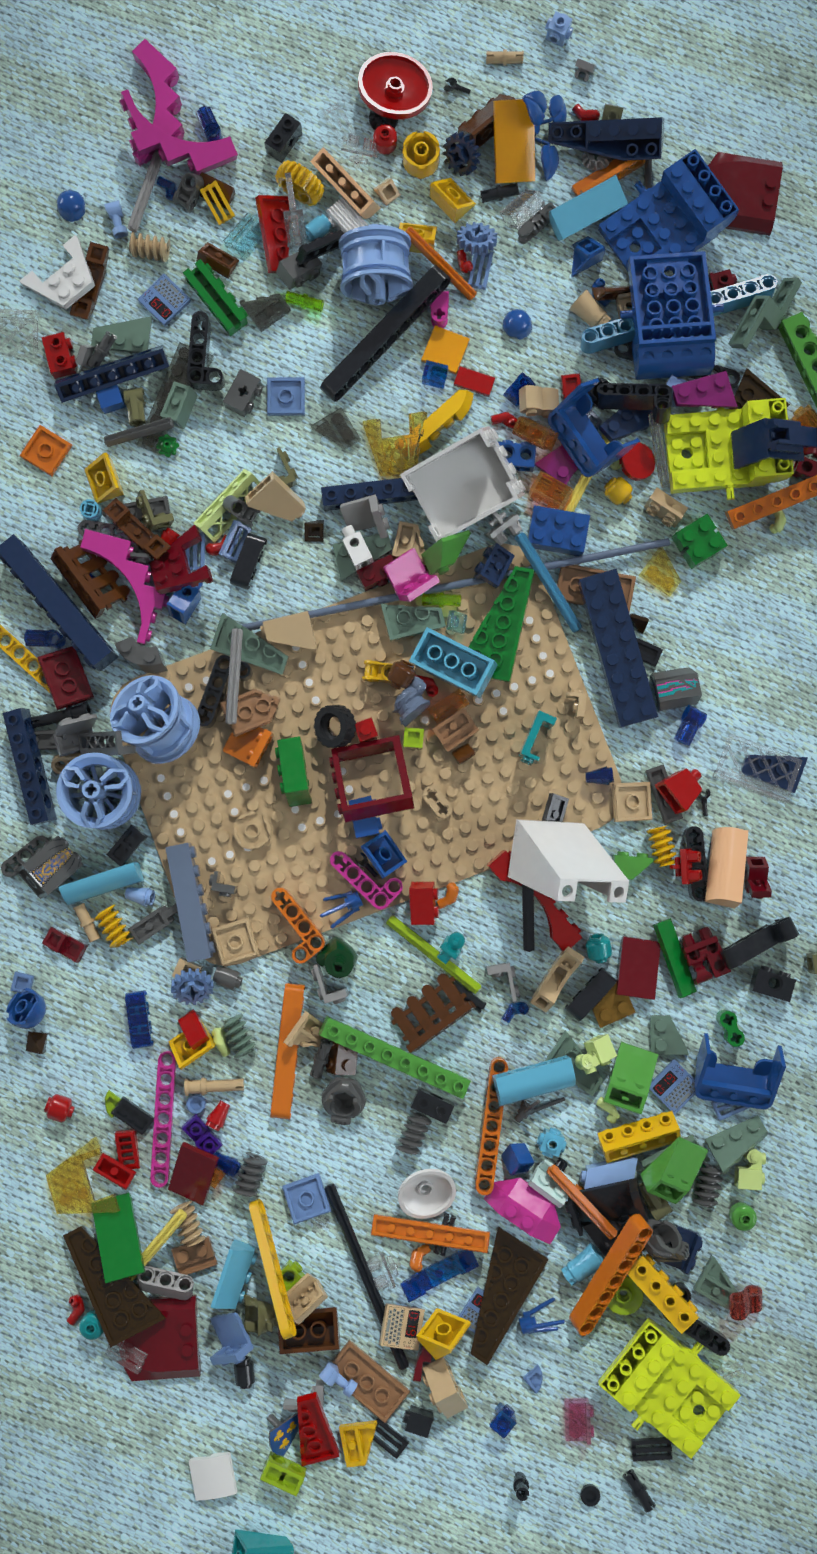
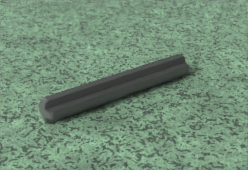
(138, 432)

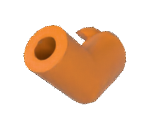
(451, 896)
(417, 1255)

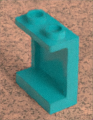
(540, 719)

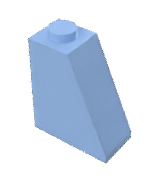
(606, 1173)

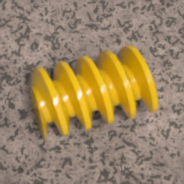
(662, 846)
(112, 927)

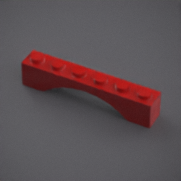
(560, 929)

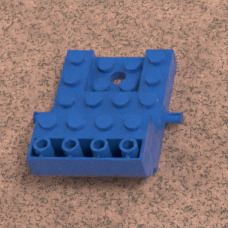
(673, 215)
(671, 315)

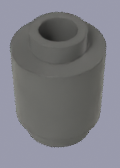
(227, 978)

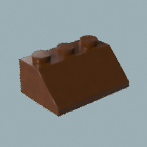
(482, 122)
(315, 1333)

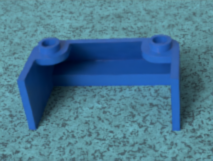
(581, 437)
(737, 1084)

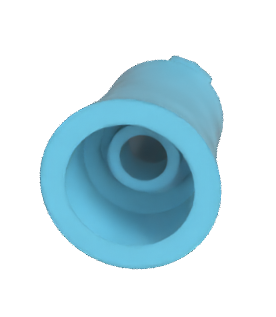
(582, 1265)

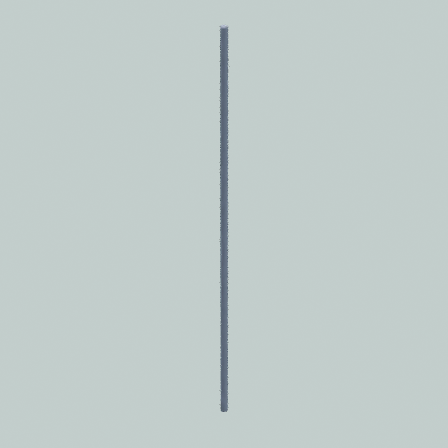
(470, 582)

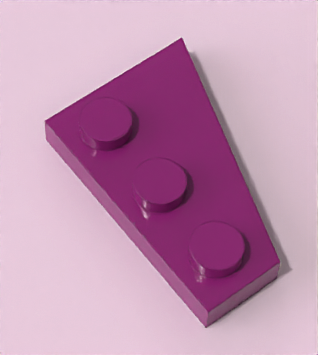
(707, 391)
(558, 465)

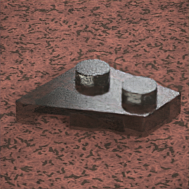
(266, 310)
(337, 429)

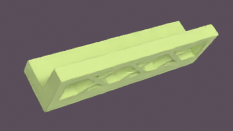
(216, 510)

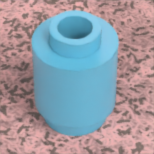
(317, 227)

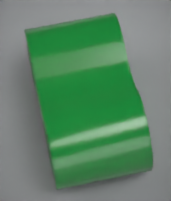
(730, 1028)

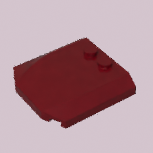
(752, 187)
(169, 1343)

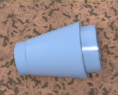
(142, 896)

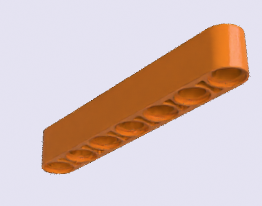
(286, 1055)
(489, 1135)
(610, 1274)

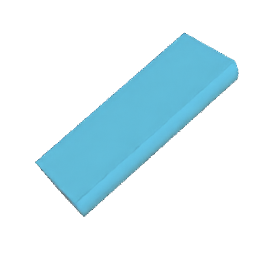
(587, 208)
(101, 883)
(534, 1080)

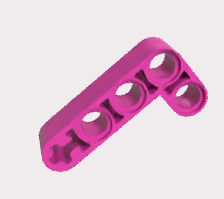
(362, 877)

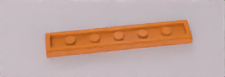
(430, 1233)

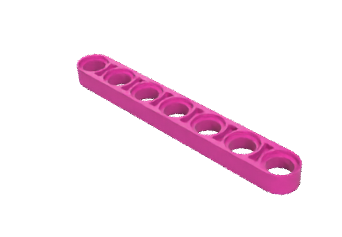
(160, 1108)

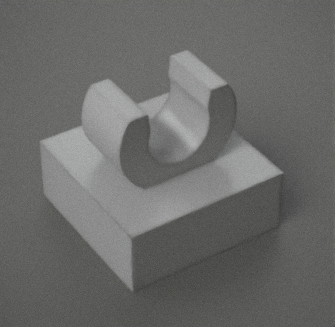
(584, 67)

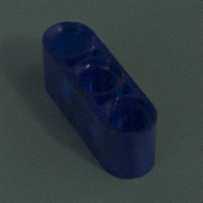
(138, 1021)

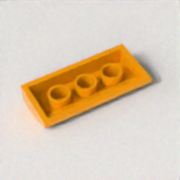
(513, 142)

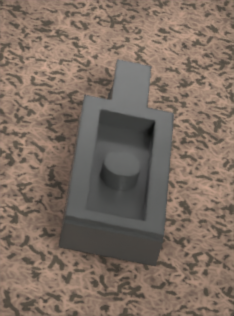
(153, 923)

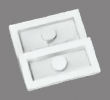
(213, 1476)

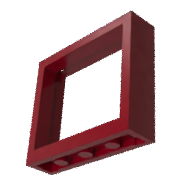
(379, 806)

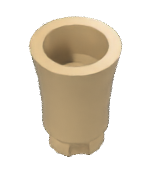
(589, 310)

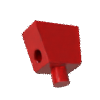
(680, 789)

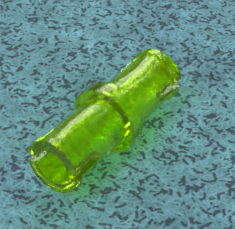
(304, 301)
(441, 599)

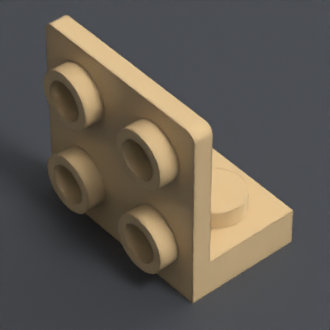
(665, 507)

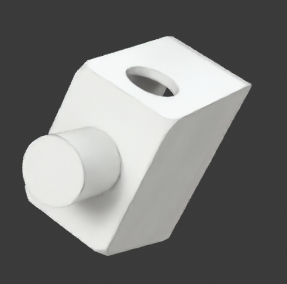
(360, 554)

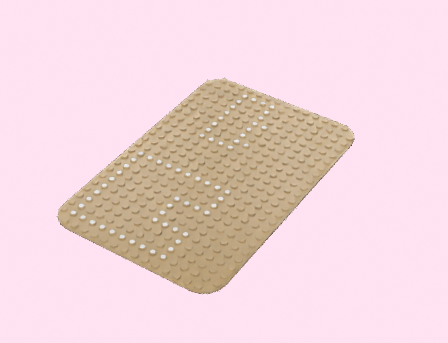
(208, 789)

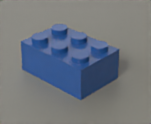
(558, 530)

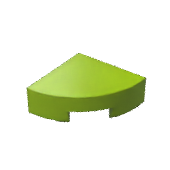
(110, 1102)

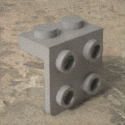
(365, 514)
(67, 731)
(336, 996)

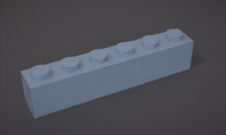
(189, 902)

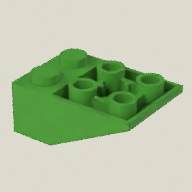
(630, 1078)
(674, 1170)

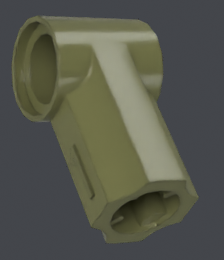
(135, 406)
(658, 1207)

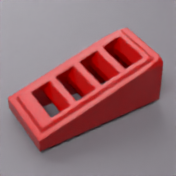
(119, 1143)

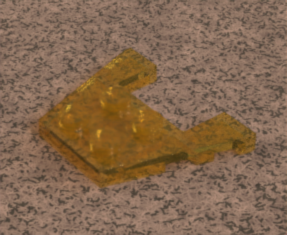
(395, 453)
(72, 1188)

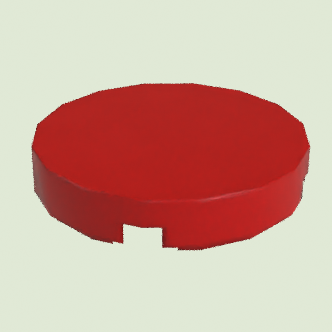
(638, 462)

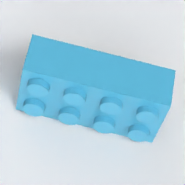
(453, 662)

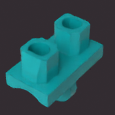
(451, 947)

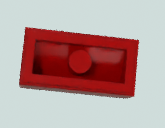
(114, 1171)

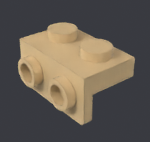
(305, 1297)

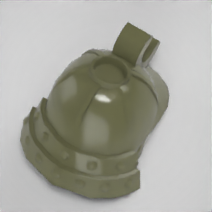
(258, 1316)

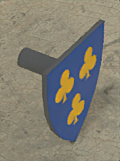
(282, 1434)

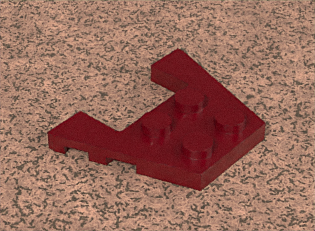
(172, 569)

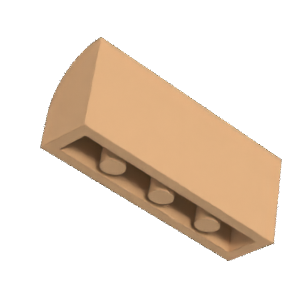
(345, 184)
(726, 866)

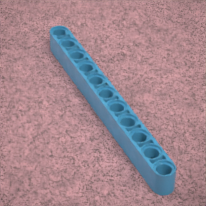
(733, 298)

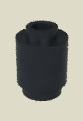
(244, 1373)

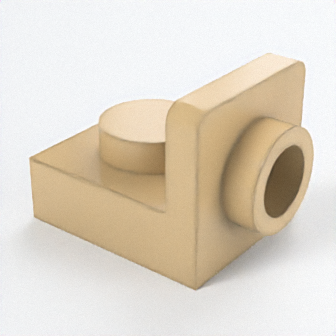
(579, 706)

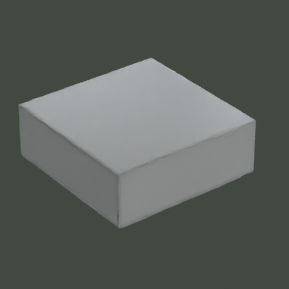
(84, 354)

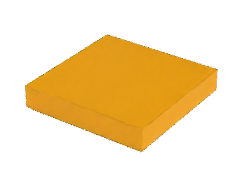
(446, 348)

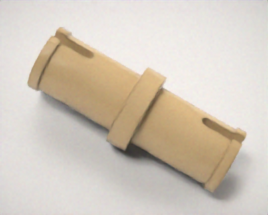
(504, 57)
(86, 922)

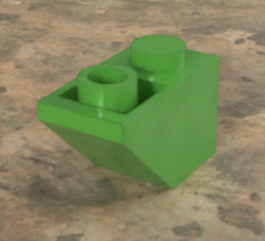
(631, 865)

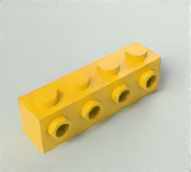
(639, 1136)
(662, 1293)

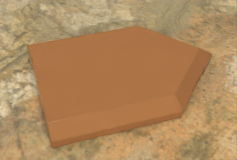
(253, 711)

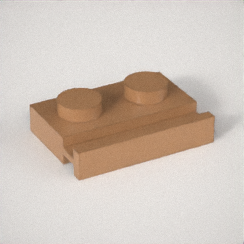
(455, 729)
(194, 1257)

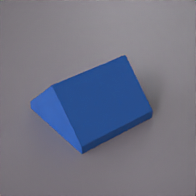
(384, 854)

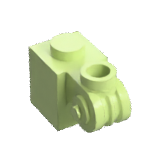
(599, 1052)
(751, 1175)

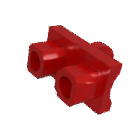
(683, 866)

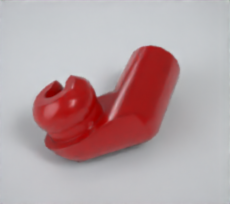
(585, 115)
(463, 264)
(505, 418)
(431, 687)

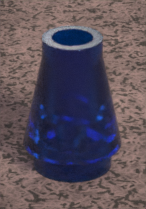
(600, 776)
(228, 1164)

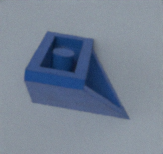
(586, 254)

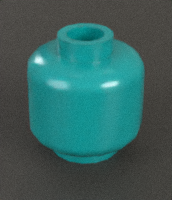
(598, 948)
(90, 1326)

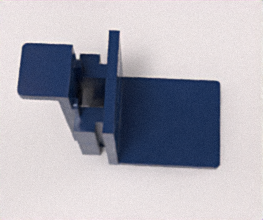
(771, 439)

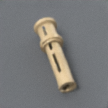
(203, 1086)

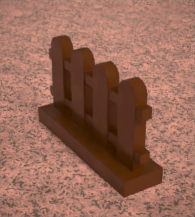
(84, 586)
(441, 1012)

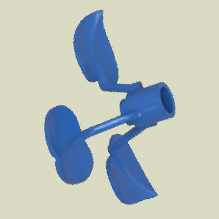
(536, 107)

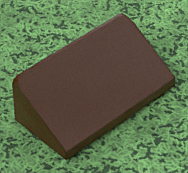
(228, 191)
(217, 259)
(609, 292)

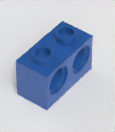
(516, 450)

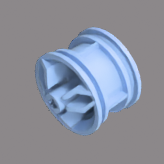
(375, 264)
(142, 707)
(98, 791)

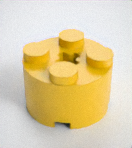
(421, 154)

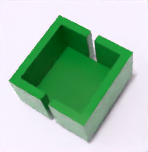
(700, 540)

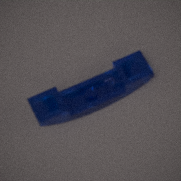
(437, 1273)

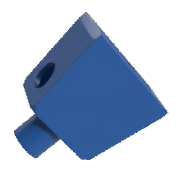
(182, 606)

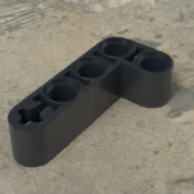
(202, 350)
(636, 397)
(218, 692)
(700, 865)
(758, 942)
(699, 1324)

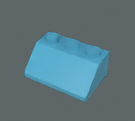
(234, 1275)

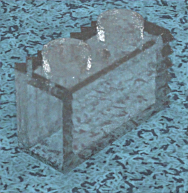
(522, 208)

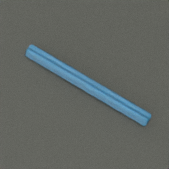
(548, 582)

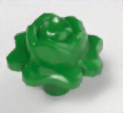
(167, 445)

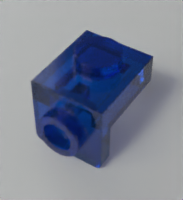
(512, 392)
(504, 1420)

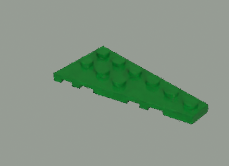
(502, 627)

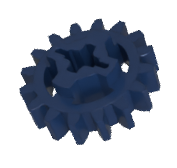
(462, 153)

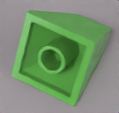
(444, 552)

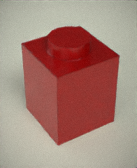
(366, 730)

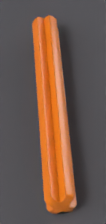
(425, 248)
(581, 1201)

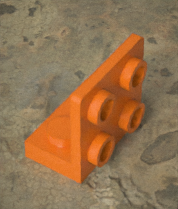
(249, 746)

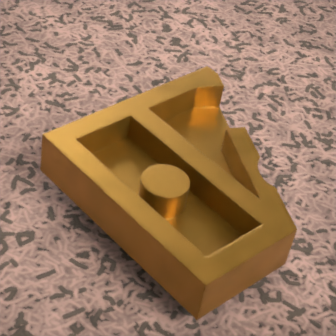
(612, 1008)

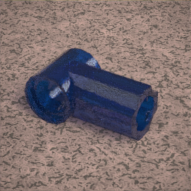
(209, 124)
(43, 638)
(692, 720)

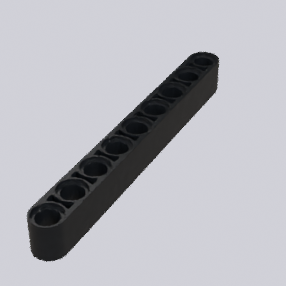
(385, 333)

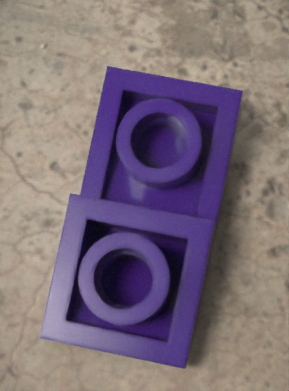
(201, 1134)

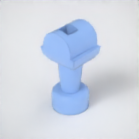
(115, 213)
(331, 1375)

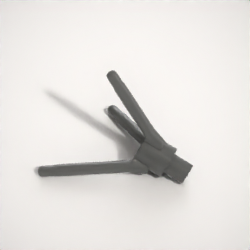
(527, 1109)

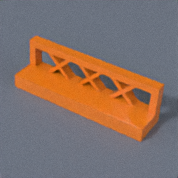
(616, 167)

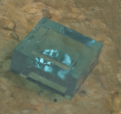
(456, 622)

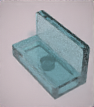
(245, 235)

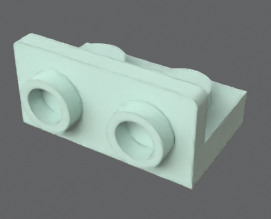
(547, 1186)

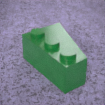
(293, 771)

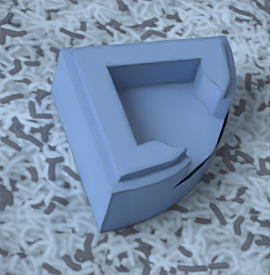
(534, 1378)

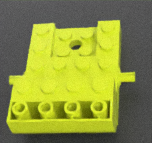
(710, 444)
(664, 1385)

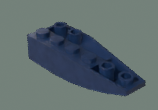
(612, 138)

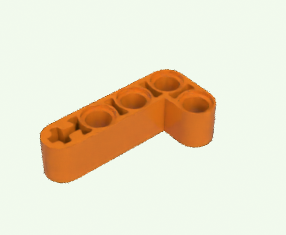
(295, 923)

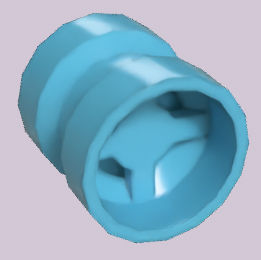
(89, 513)

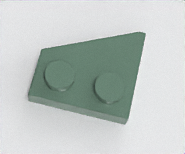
(665, 1036)
(714, 1283)

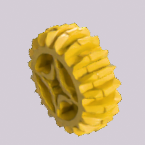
(306, 185)

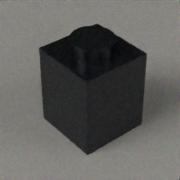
(418, 1421)

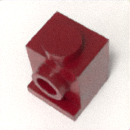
(715, 279)

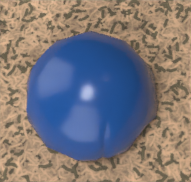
(71, 205)
(517, 324)

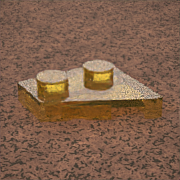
(661, 573)

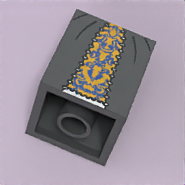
(49, 867)

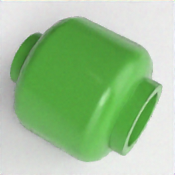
(742, 1216)

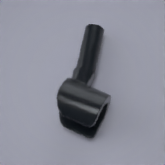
(454, 85)
(704, 802)
(364, 863)

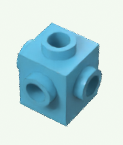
(548, 1136)

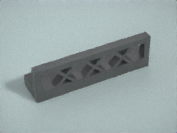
(109, 748)

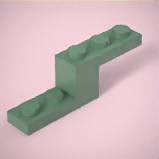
(765, 313)

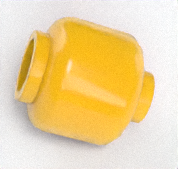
(618, 490)

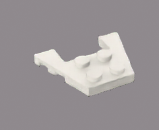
(68, 282)

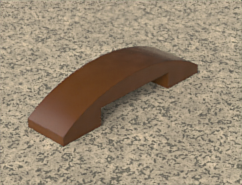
(97, 261)
(135, 530)

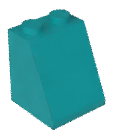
(260, 1543)

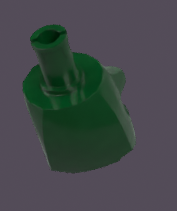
(337, 958)

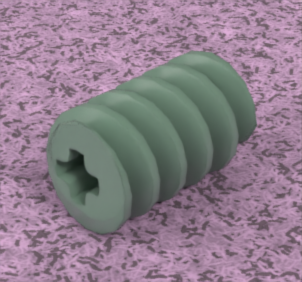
(238, 1036)

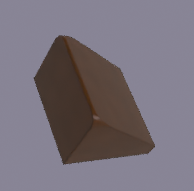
(463, 753)

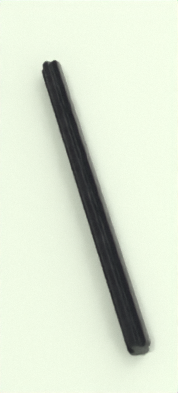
(361, 1265)

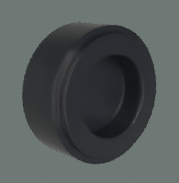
(590, 1495)

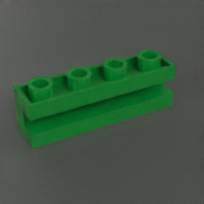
(215, 297)

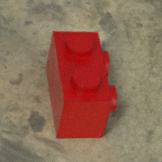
(59, 355)
(423, 903)

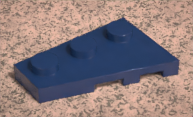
(625, 423)
(777, 770)

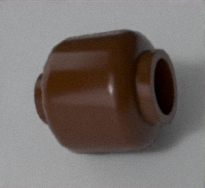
(401, 674)

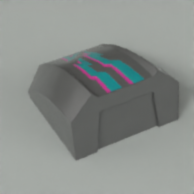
(676, 688)

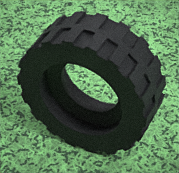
(347, 726)

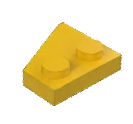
(357, 1441)

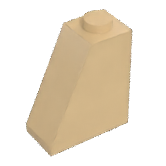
(276, 499)
(290, 630)

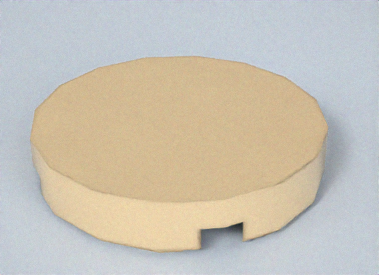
(252, 830)

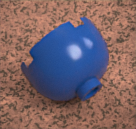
(26, 1009)

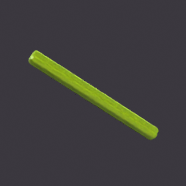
(428, 950)

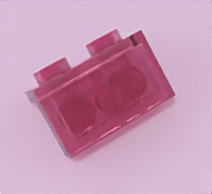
(577, 1420)

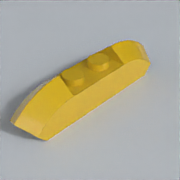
(454, 408)

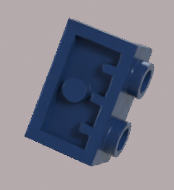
(494, 565)
(695, 1244)

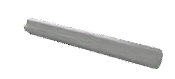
(145, 192)
(234, 676)

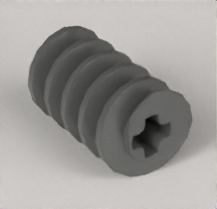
(414, 1134)
(251, 1176)
(708, 1186)

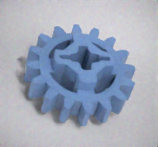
(476, 238)
(192, 986)

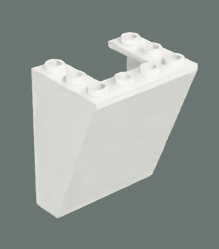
(464, 483)
(562, 854)

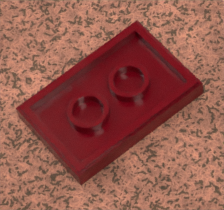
(65, 677)
(638, 968)
(193, 1173)

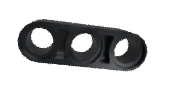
(246, 563)
(588, 998)

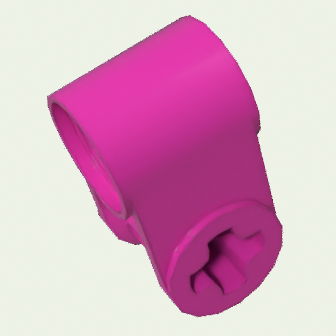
(440, 308)

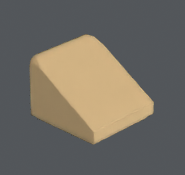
(387, 191)

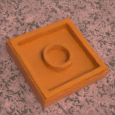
(45, 450)

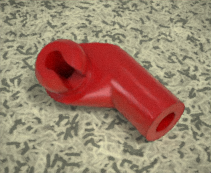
(214, 549)
(78, 1309)

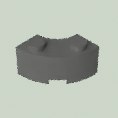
(140, 657)

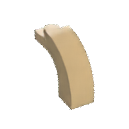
(555, 978)

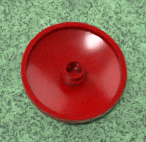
(395, 85)

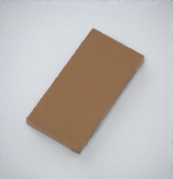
(570, 576)
(376, 1386)

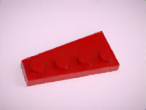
(273, 228)
(315, 1434)

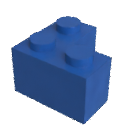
(367, 826)

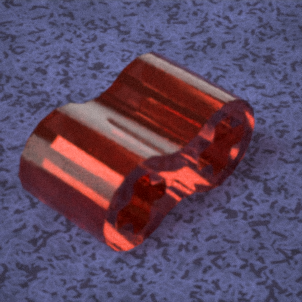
(745, 1302)

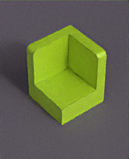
(413, 738)

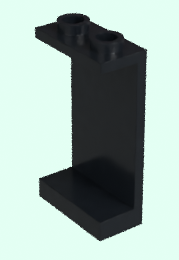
(611, 1201)

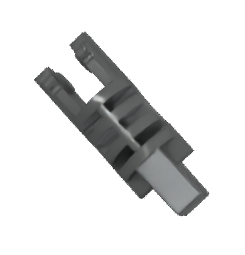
(535, 224)

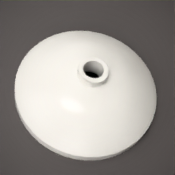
(428, 1200)

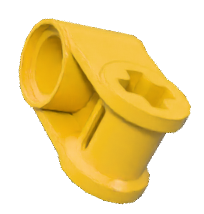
(378, 671)

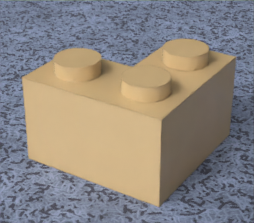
(444, 1389)

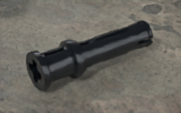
(56, 717)

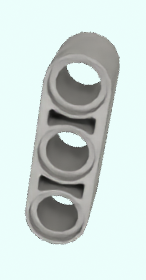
(172, 1290)

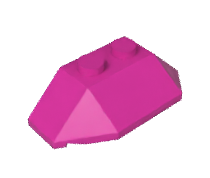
(525, 1208)

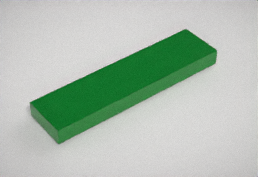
(674, 958)

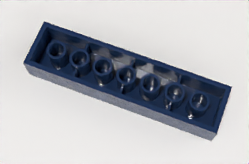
(58, 604)
(617, 648)

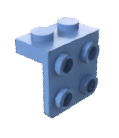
(233, 1337)

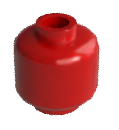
(385, 139)
(59, 1108)

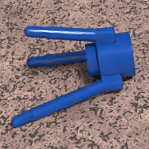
(351, 902)
(529, 1324)

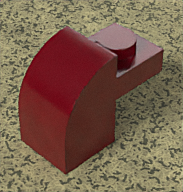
(756, 877)

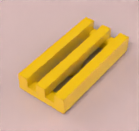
(209, 188)

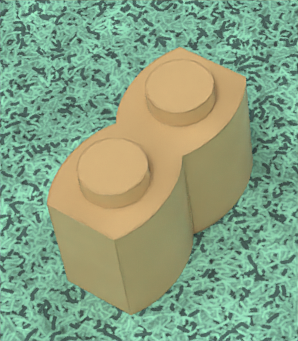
(538, 400)

